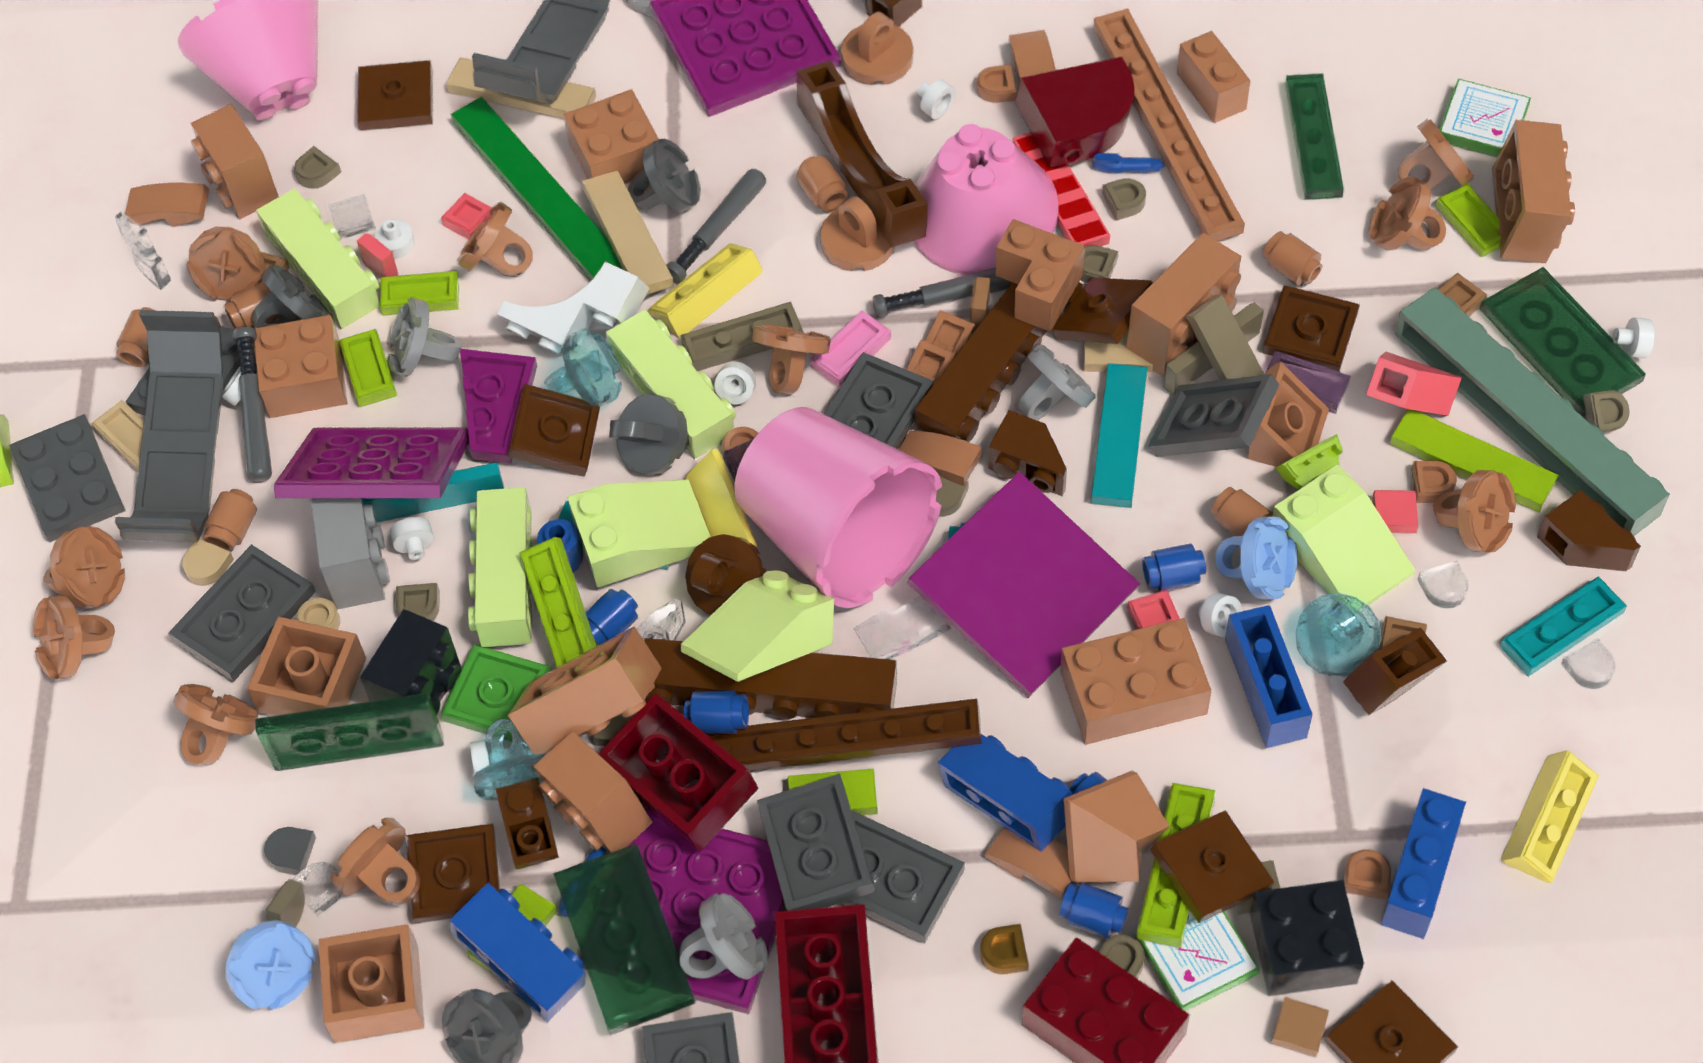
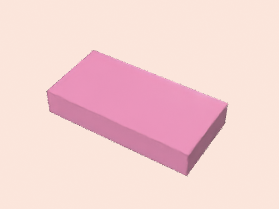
(846, 347)

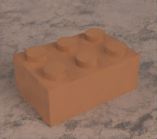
(1532, 191)
(1158, 316)
(1135, 681)
(586, 692)

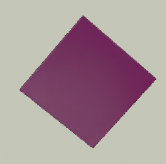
(742, 46)
(373, 462)
(1023, 583)
(685, 878)

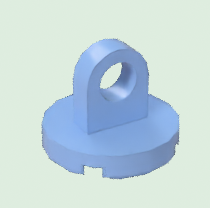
(1266, 557)
(270, 964)

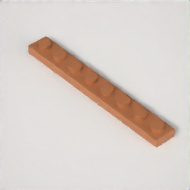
(1170, 128)

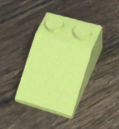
(637, 527)
(1343, 538)
(763, 627)

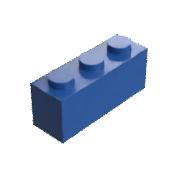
(1268, 676)
(1007, 789)
(1423, 863)
(519, 951)

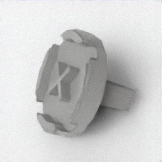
(414, 339)
(1052, 385)
(728, 937)

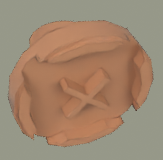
(877, 51)
(1437, 156)
(1402, 216)
(852, 237)
(490, 241)
(225, 262)
(789, 353)
(1479, 510)
(86, 567)
(66, 637)
(214, 718)
(372, 859)

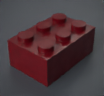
(679, 772)
(1102, 1012)

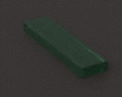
(1314, 136)

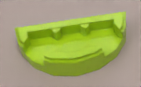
(1311, 463)
(6, 466)

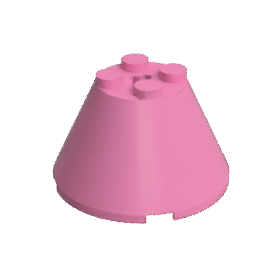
(257, 51)
(974, 194)

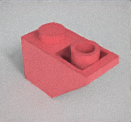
(1413, 385)

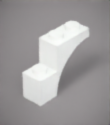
(608, 299)

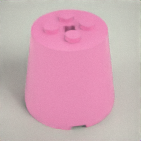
(838, 503)

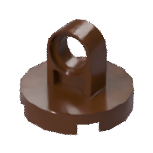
(720, 569)

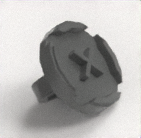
(668, 178)
(286, 299)
(650, 434)
(486, 1026)

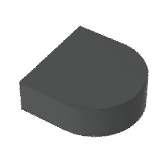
(289, 849)

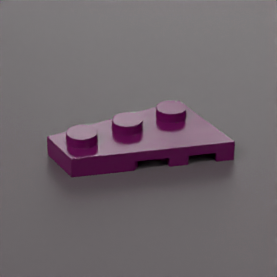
(492, 397)

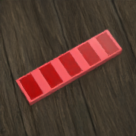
(1075, 212)

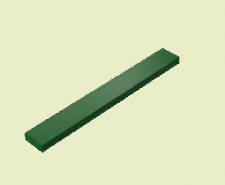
(535, 187)

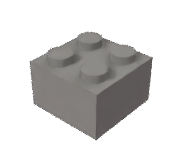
(350, 550)

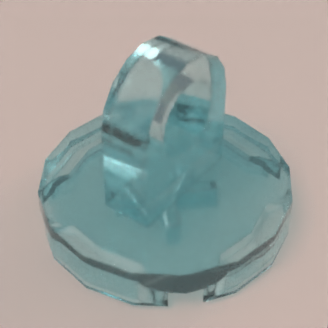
(587, 369)
(1337, 634)
(505, 766)

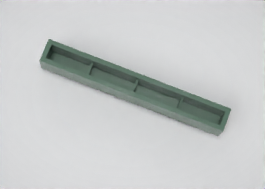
(1530, 411)

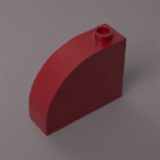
(1077, 109)

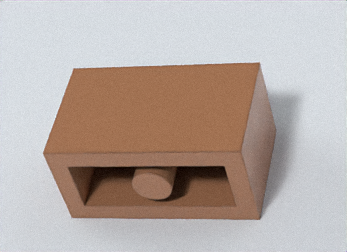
(1213, 76)

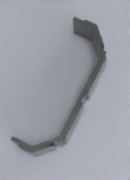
(545, 52)
(178, 427)

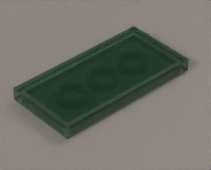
(1560, 339)
(350, 732)
(624, 939)

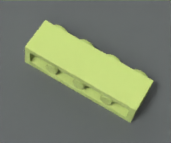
(319, 257)
(666, 370)
(500, 579)

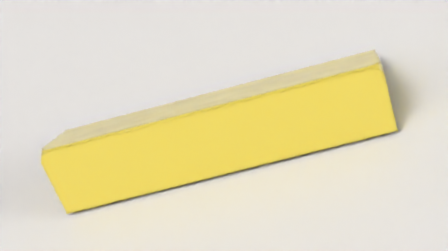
(706, 289)
(717, 498)
(1550, 816)

